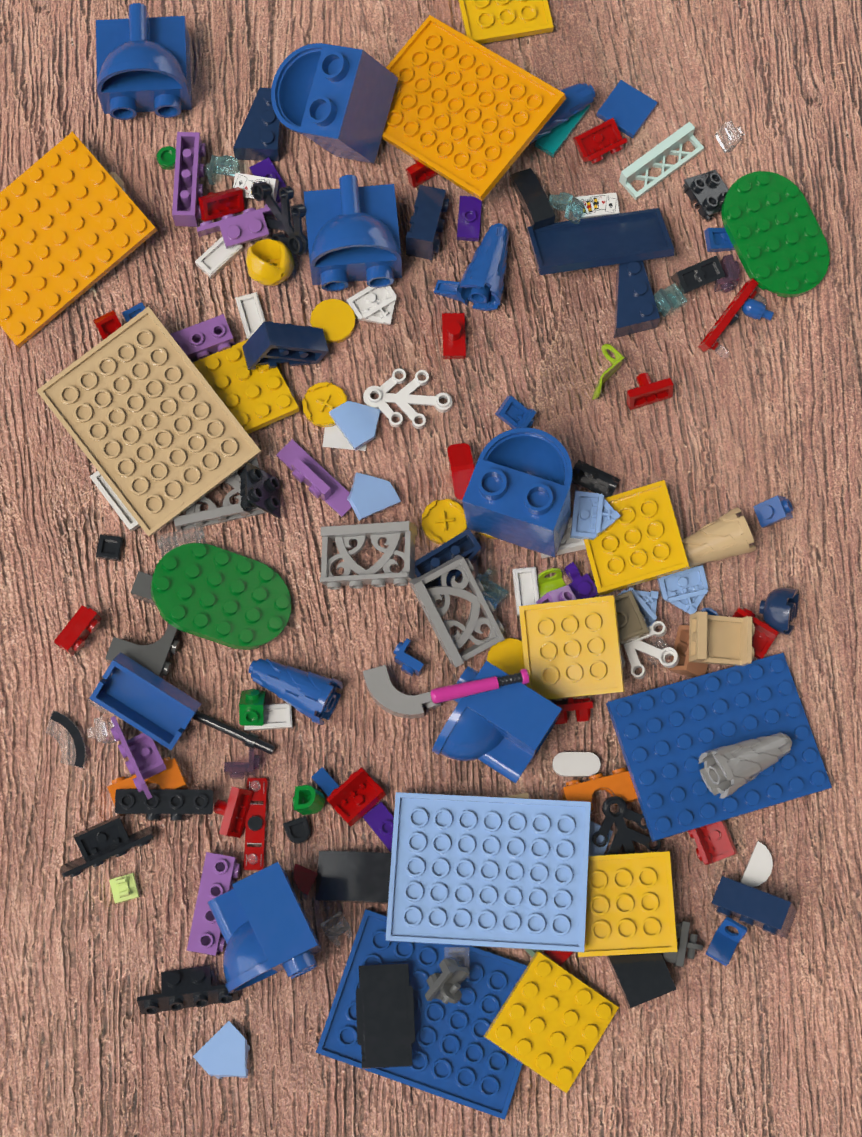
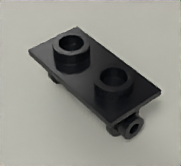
(594, 479)

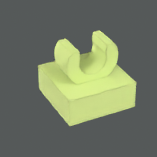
(124, 888)

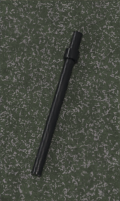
(251, 740)

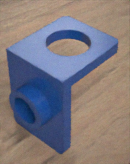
(724, 942)

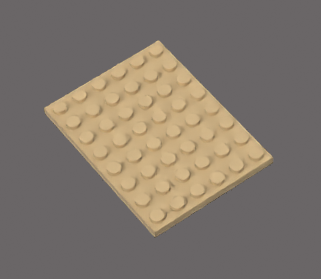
(149, 421)

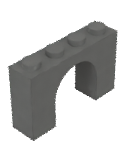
(153, 656)

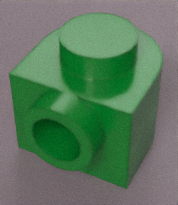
(308, 800)

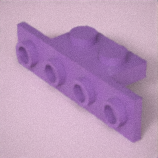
(239, 228)
(320, 482)
(142, 754)

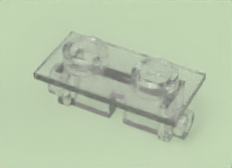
(171, 540)

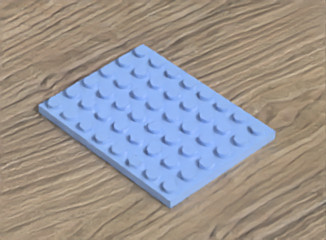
(489, 872)

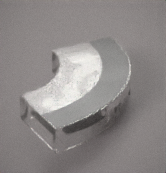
(70, 740)

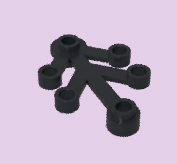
(296, 241)
(624, 834)

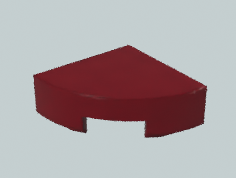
(304, 878)

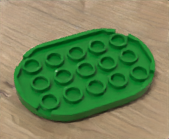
(775, 234)
(220, 596)

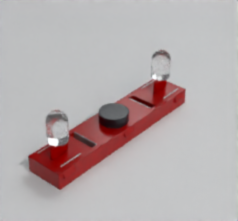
(729, 316)
(255, 825)

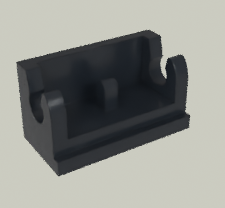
(698, 275)

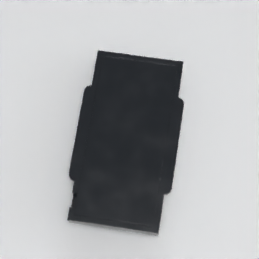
(385, 1016)

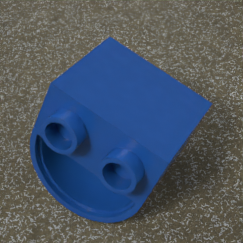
(143, 65)
(335, 98)
(353, 235)
(521, 490)
(497, 725)
(263, 929)

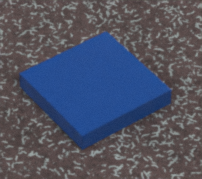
(628, 108)

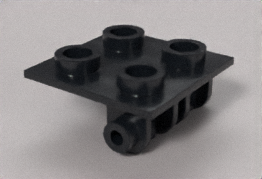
(708, 192)
(259, 490)

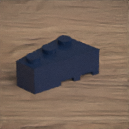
(260, 132)
(426, 222)
(635, 302)
(283, 344)
(462, 544)
(754, 907)

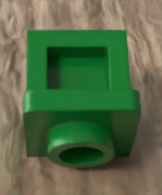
(252, 707)

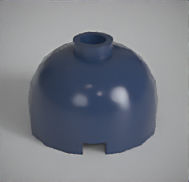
(780, 609)

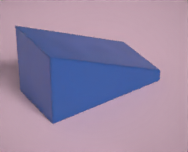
(447, 289)
(324, 781)

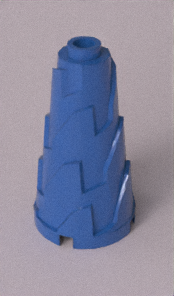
(577, 99)
(485, 274)
(305, 691)

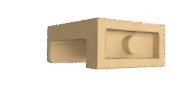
(720, 639)

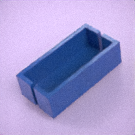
(145, 701)

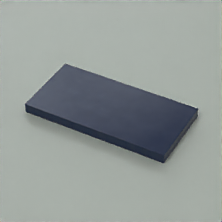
(600, 241)

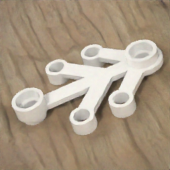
(403, 398)
(637, 644)

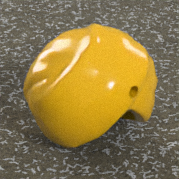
(269, 262)

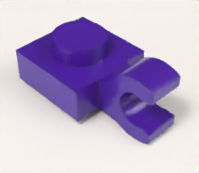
(583, 586)

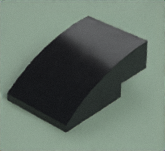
(353, 877)
(641, 977)

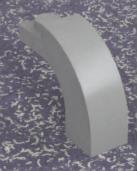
(391, 699)

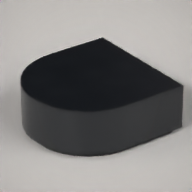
(298, 830)

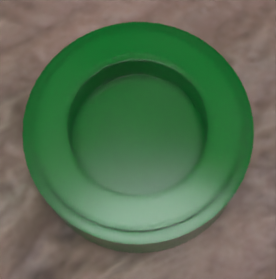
(166, 158)

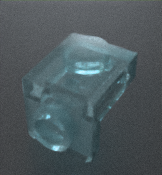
(223, 165)
(568, 203)
(669, 299)
(492, 591)

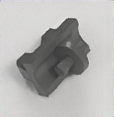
(678, 957)
(447, 985)

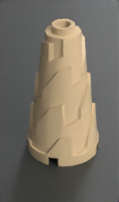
(719, 540)

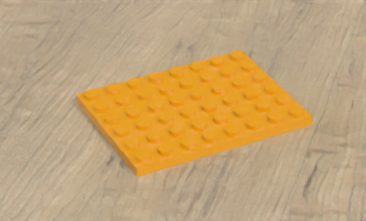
(464, 107)
(60, 235)

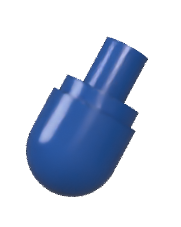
(756, 310)

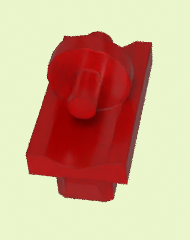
(581, 706)

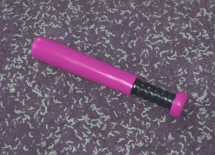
(469, 688)

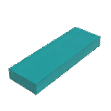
(553, 141)

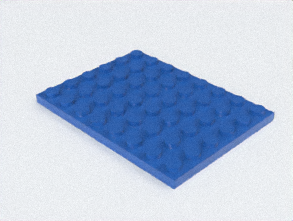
(676, 723)
(449, 1042)

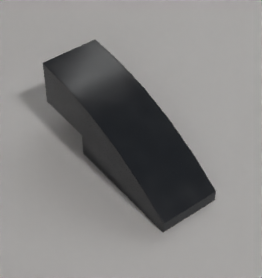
(533, 198)

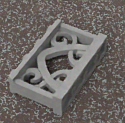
(215, 515)
(375, 531)
(428, 597)

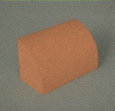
(681, 646)

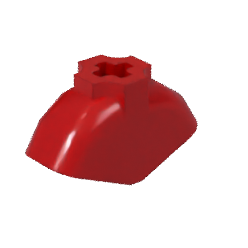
(460, 467)

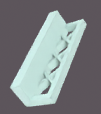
(659, 153)

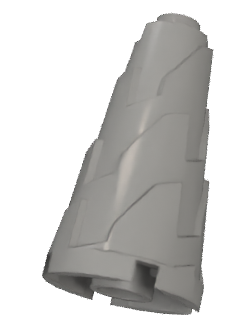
(741, 762)

